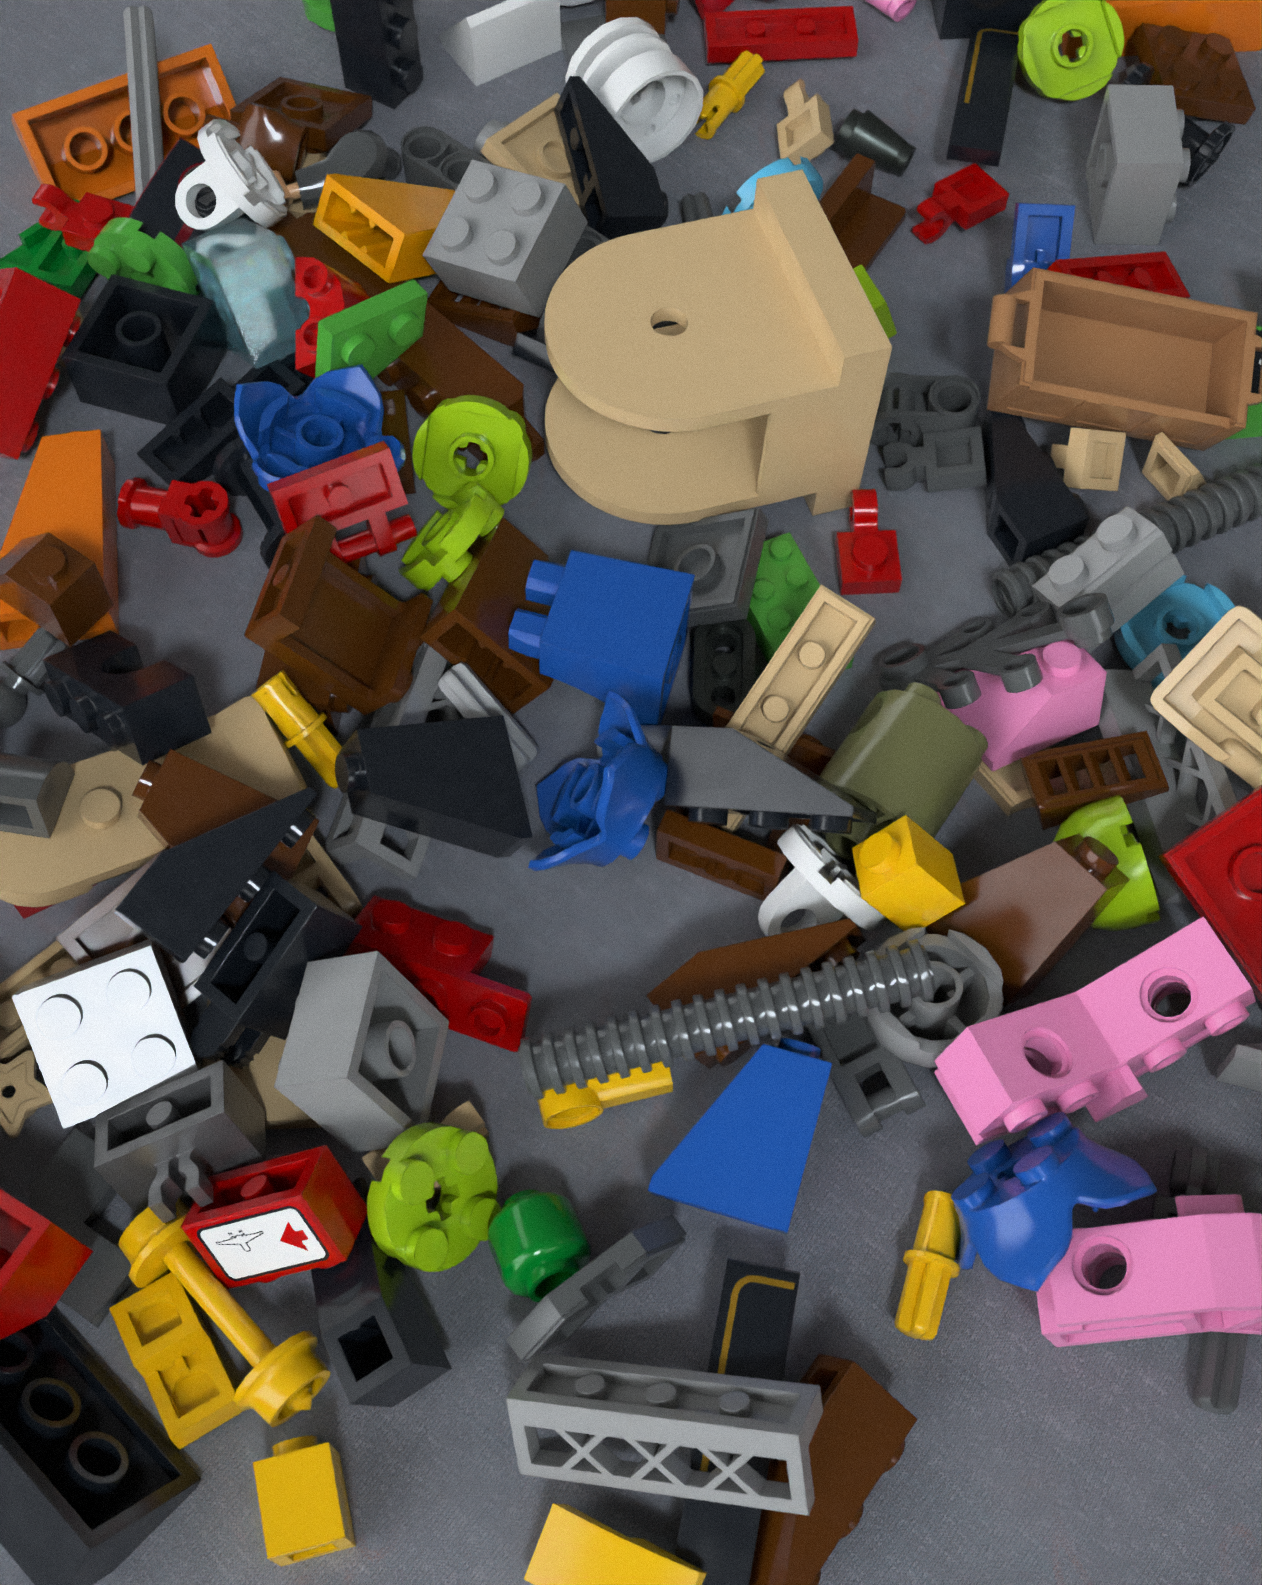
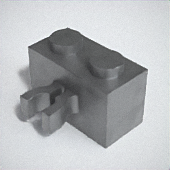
(177, 1138)

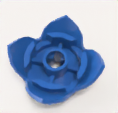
(330, 419)
(601, 803)
(1024, 1194)

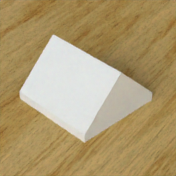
(504, 38)

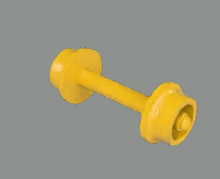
(282, 1376)

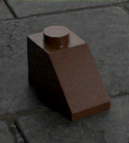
(54, 586)

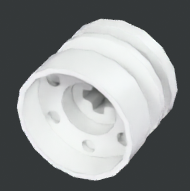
(640, 84)

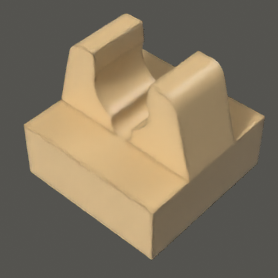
(1091, 459)

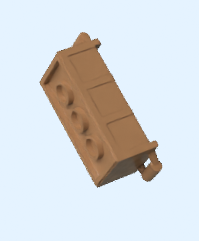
(1122, 359)

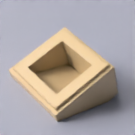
(1170, 469)

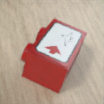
(277, 1218)

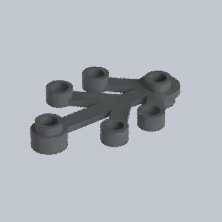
(991, 649)

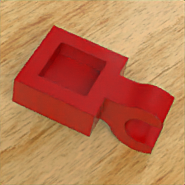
(961, 197)
(77, 221)
(867, 557)

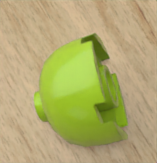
(1107, 821)

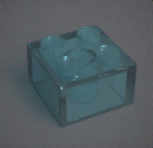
(252, 288)

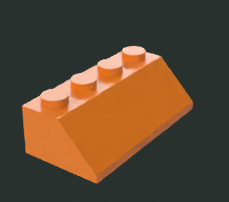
(86, 135)

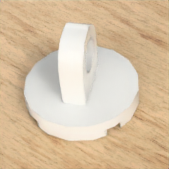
(236, 176)
(815, 884)

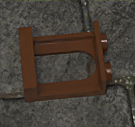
(727, 857)

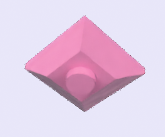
(1037, 718)

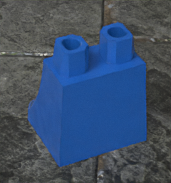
(607, 628)

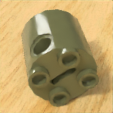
(903, 761)

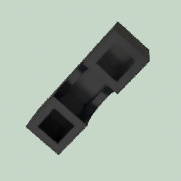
(123, 703)

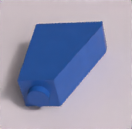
(752, 1141)

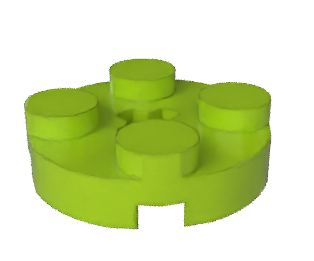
(1042, 34)
(479, 421)
(444, 538)
(467, 1202)

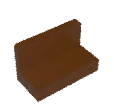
(857, 216)

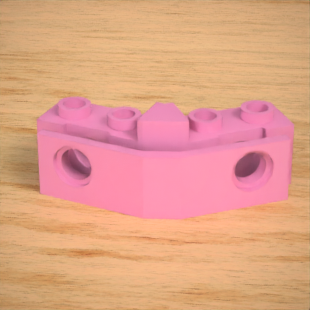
(1095, 1040)
(1179, 1276)

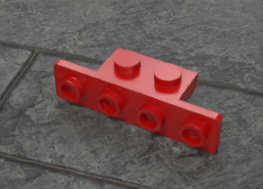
(445, 966)

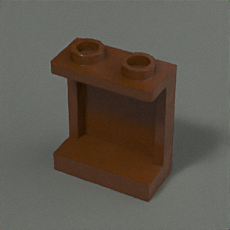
(336, 622)

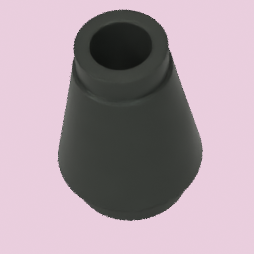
(874, 139)

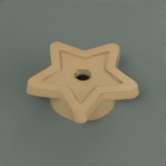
(28, 1096)

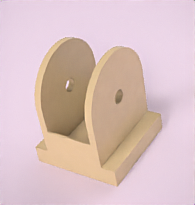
(757, 383)

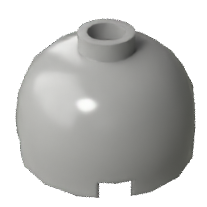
(965, 995)

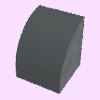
(32, 793)

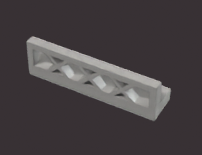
(1173, 814)
(360, 837)
(656, 1413)

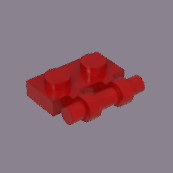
(346, 493)

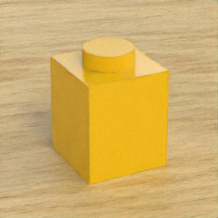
(907, 875)
(303, 1501)

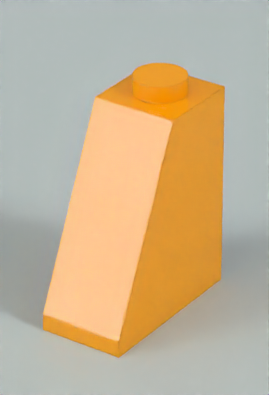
(382, 222)

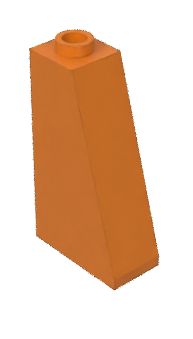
(75, 500)

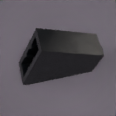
(439, 782)

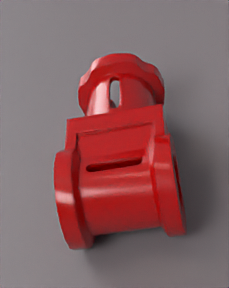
(188, 512)

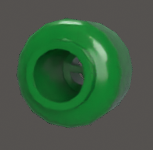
(537, 1243)

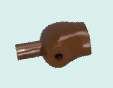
(274, 136)

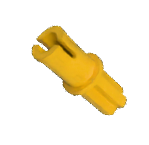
(728, 92)
(300, 724)
(929, 1268)

